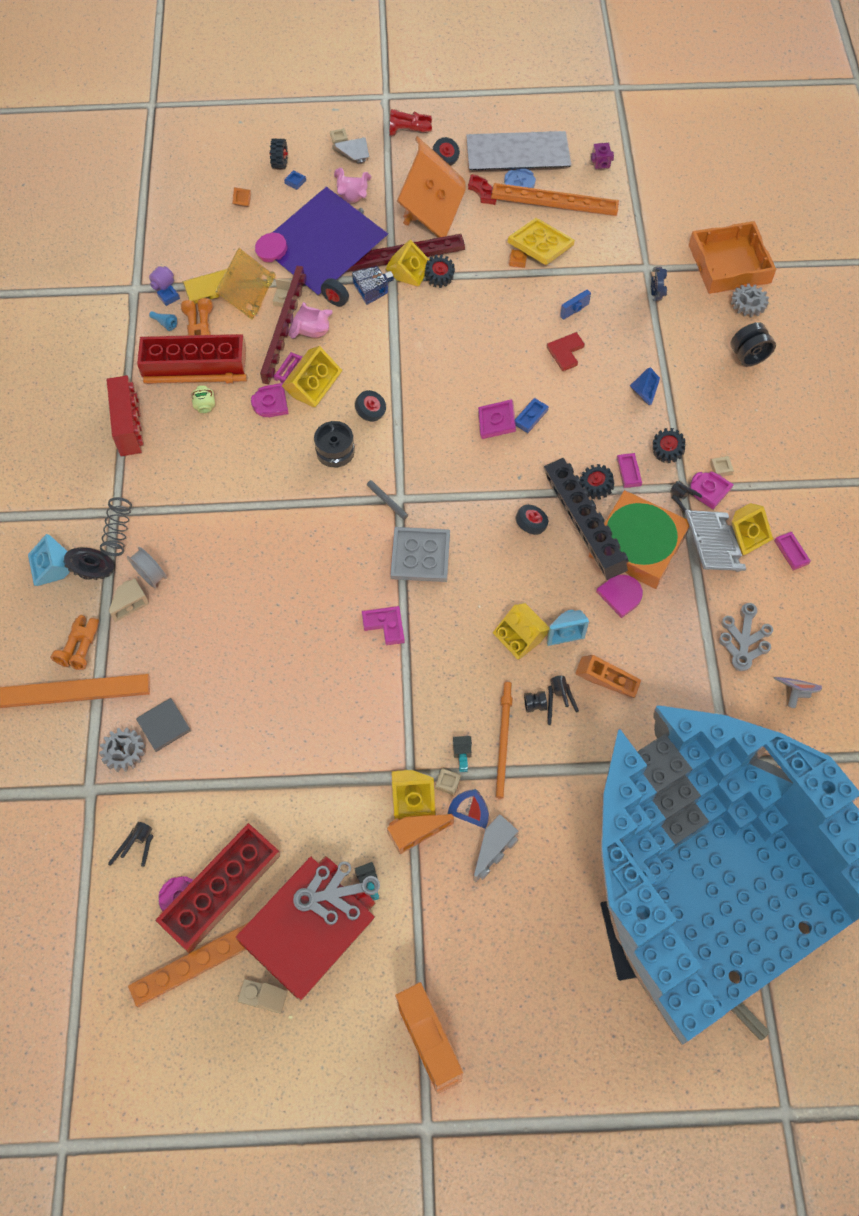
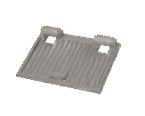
(715, 540)

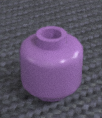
(161, 278)

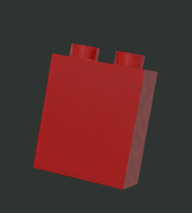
(297, 943)

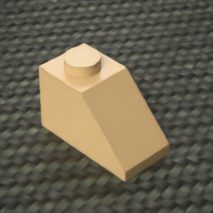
(127, 600)

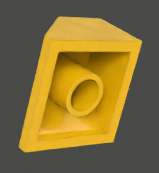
(408, 264)
(751, 527)
(412, 794)

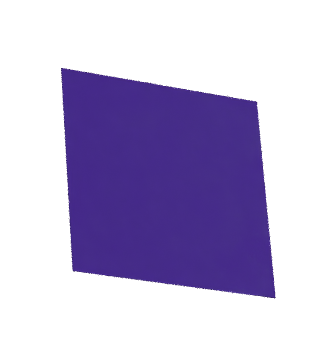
(327, 238)

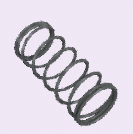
(111, 542)

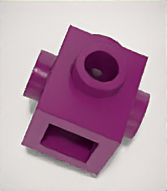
(602, 155)

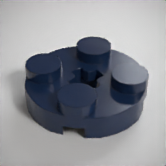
(657, 283)

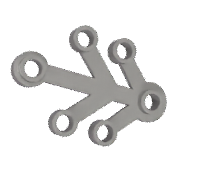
(745, 639)
(333, 893)

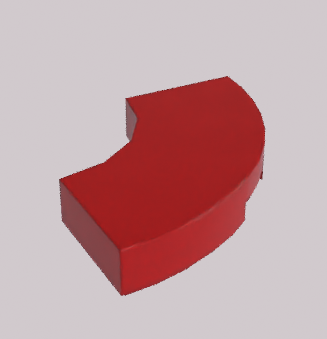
(482, 188)

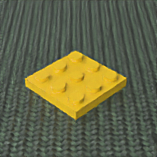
(540, 241)

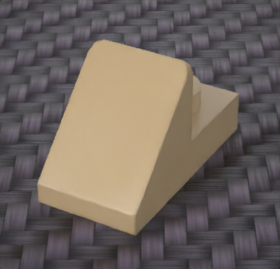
(281, 292)
(262, 996)

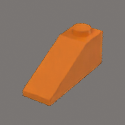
(607, 675)
(414, 830)

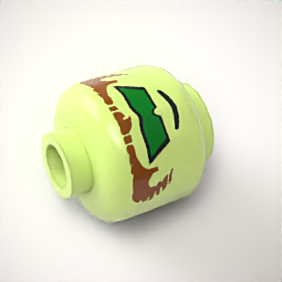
(203, 399)

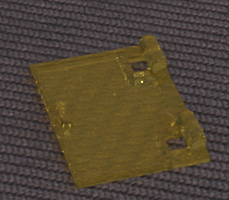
(245, 283)

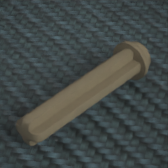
(750, 1021)

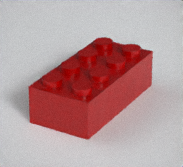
(124, 415)

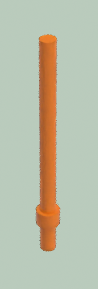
(228, 378)
(506, 703)

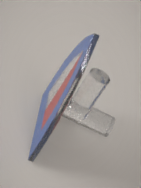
(470, 808)

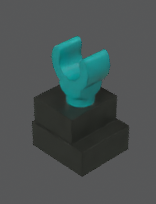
(462, 750)
(365, 871)

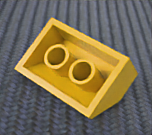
(203, 286)
(312, 377)

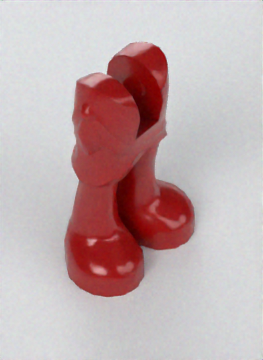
(412, 121)

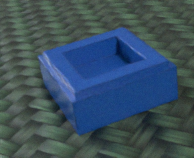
(295, 180)
(168, 295)

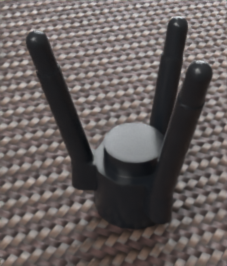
(679, 491)
(560, 688)
(139, 833)

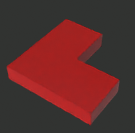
(562, 350)

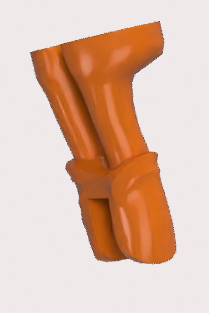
(190, 310)
(78, 634)

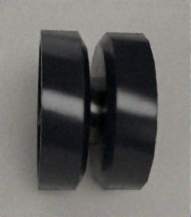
(753, 344)
(334, 444)

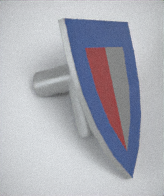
(800, 689)

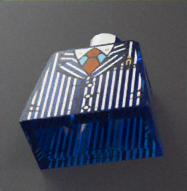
(371, 283)

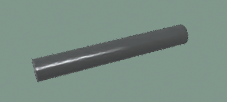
(381, 494)

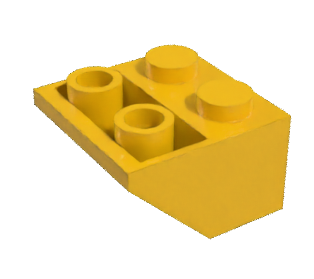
(521, 630)

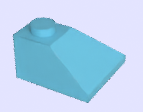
(47, 561)
(568, 627)

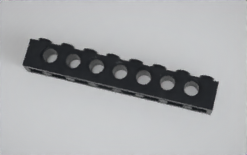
(586, 519)

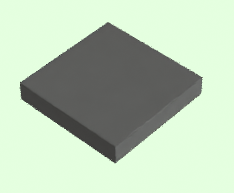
(163, 724)

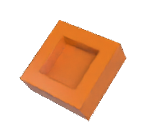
(241, 196)
(518, 258)

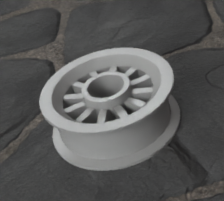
(147, 567)

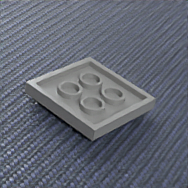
(420, 554)

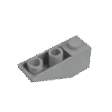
(496, 840)

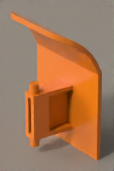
(431, 191)

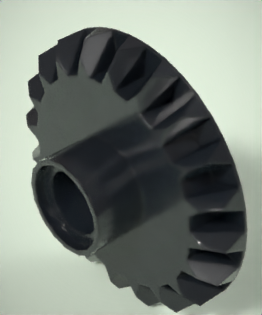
(88, 563)

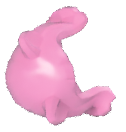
(351, 188)
(310, 322)

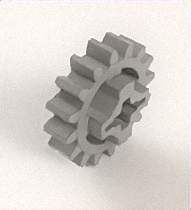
(749, 300)
(113, 754)

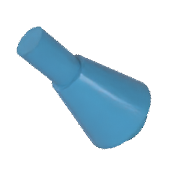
(168, 321)

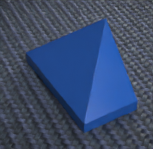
(646, 385)

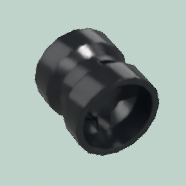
(535, 701)

